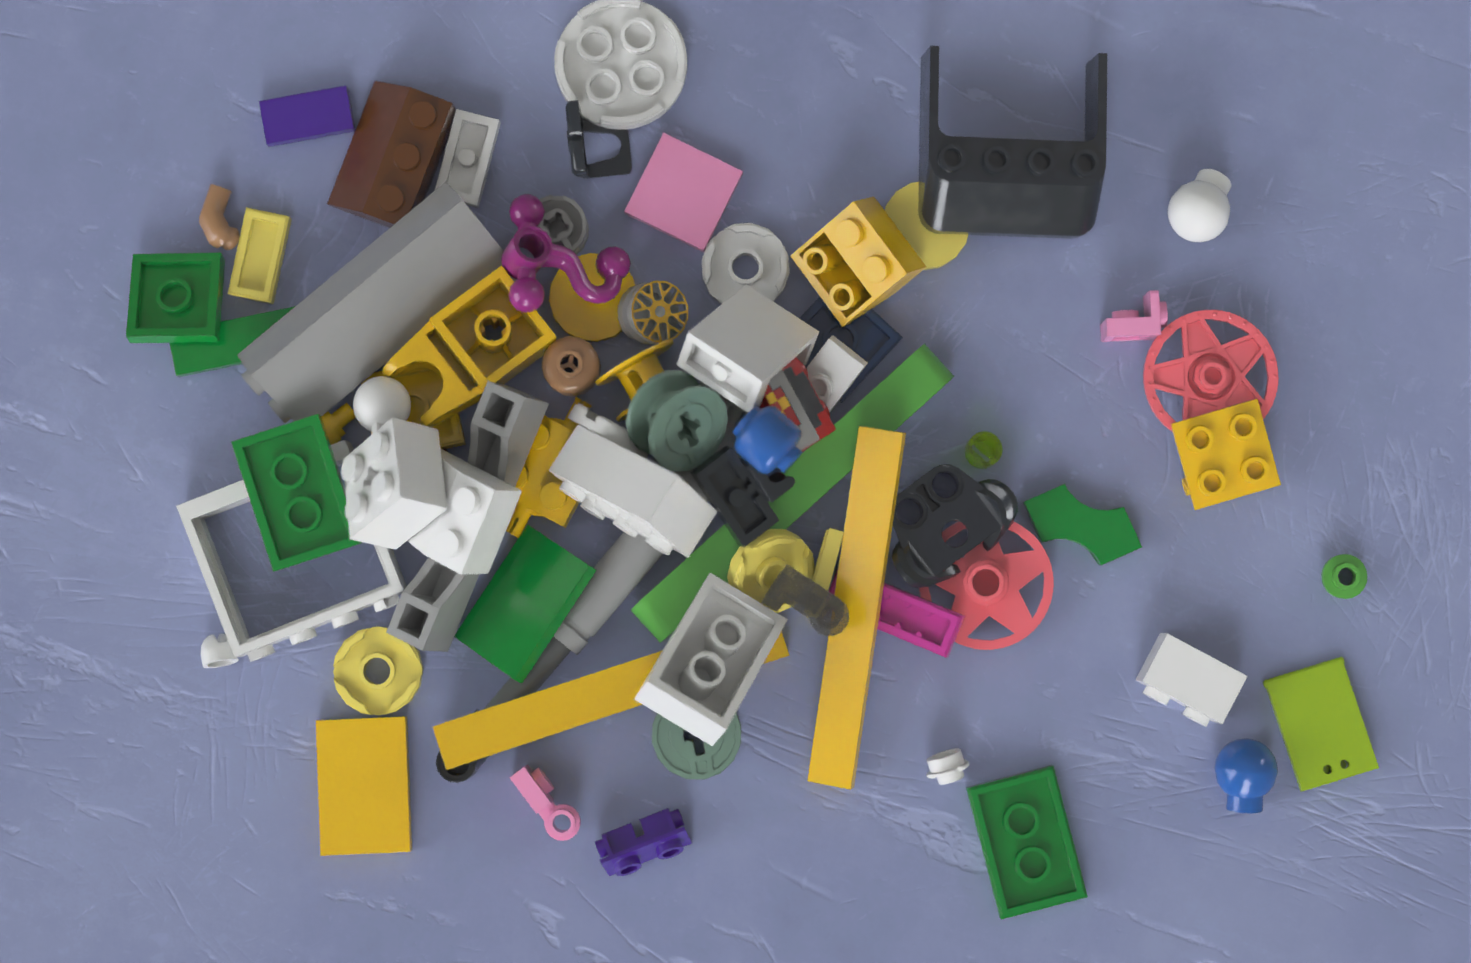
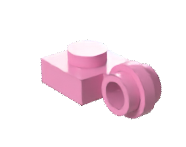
(536, 790)

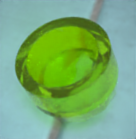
(988, 445)

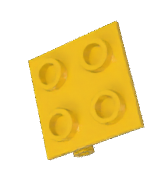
(1225, 454)

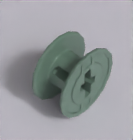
(676, 420)
(680, 754)

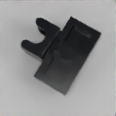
(740, 493)

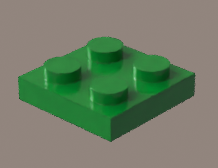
(175, 298)

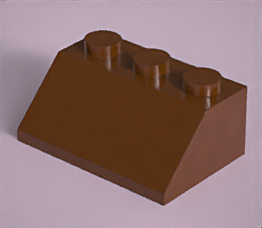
(392, 153)

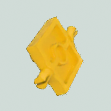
(538, 485)

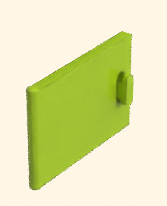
(1321, 724)

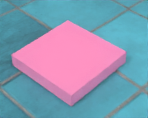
(683, 192)

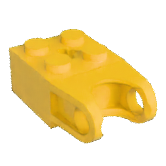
(457, 348)

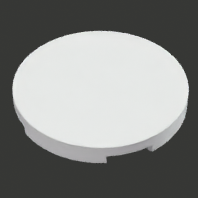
(621, 63)

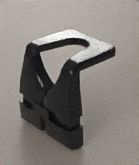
(576, 127)

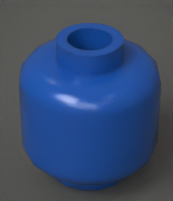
(767, 439)

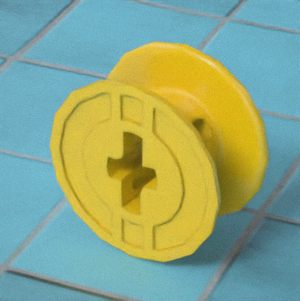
(636, 371)

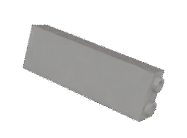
(370, 307)

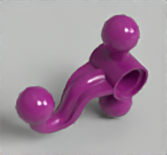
(526, 292)

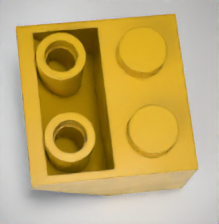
(857, 260)

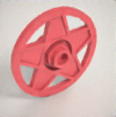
(1209, 373)
(991, 588)

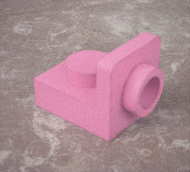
(1128, 326)

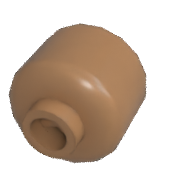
(582, 377)

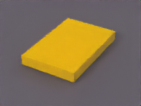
(363, 785)

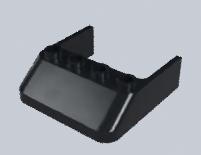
(1006, 182)

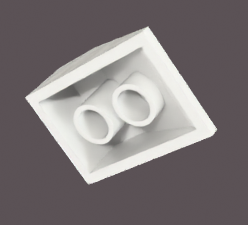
(474, 521)
(711, 660)

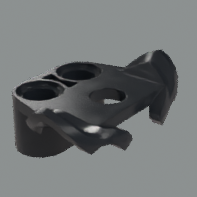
(982, 506)

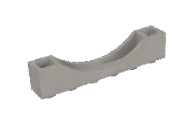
(499, 445)

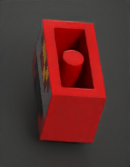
(796, 398)

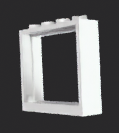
(193, 517)

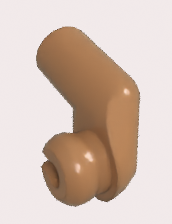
(213, 220)

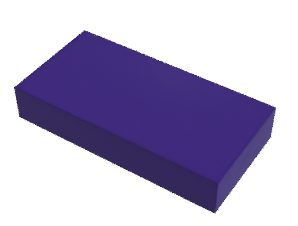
(307, 116)

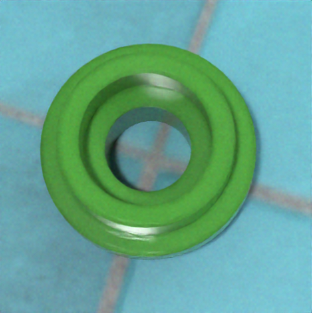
(1331, 581)

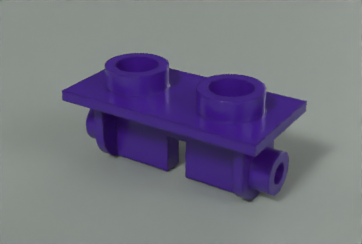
(660, 839)

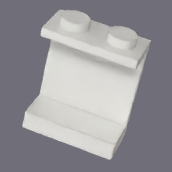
(745, 346)

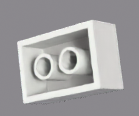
(632, 492)

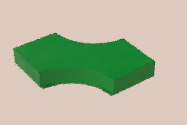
(1101, 532)

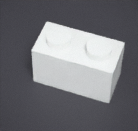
(1190, 679)

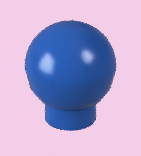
(1246, 773)

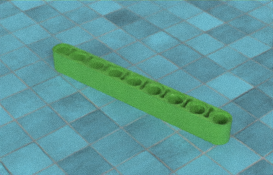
(814, 475)

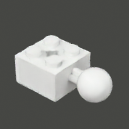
(396, 473)

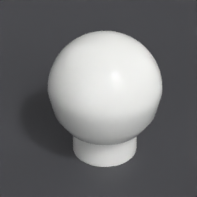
(1201, 207)

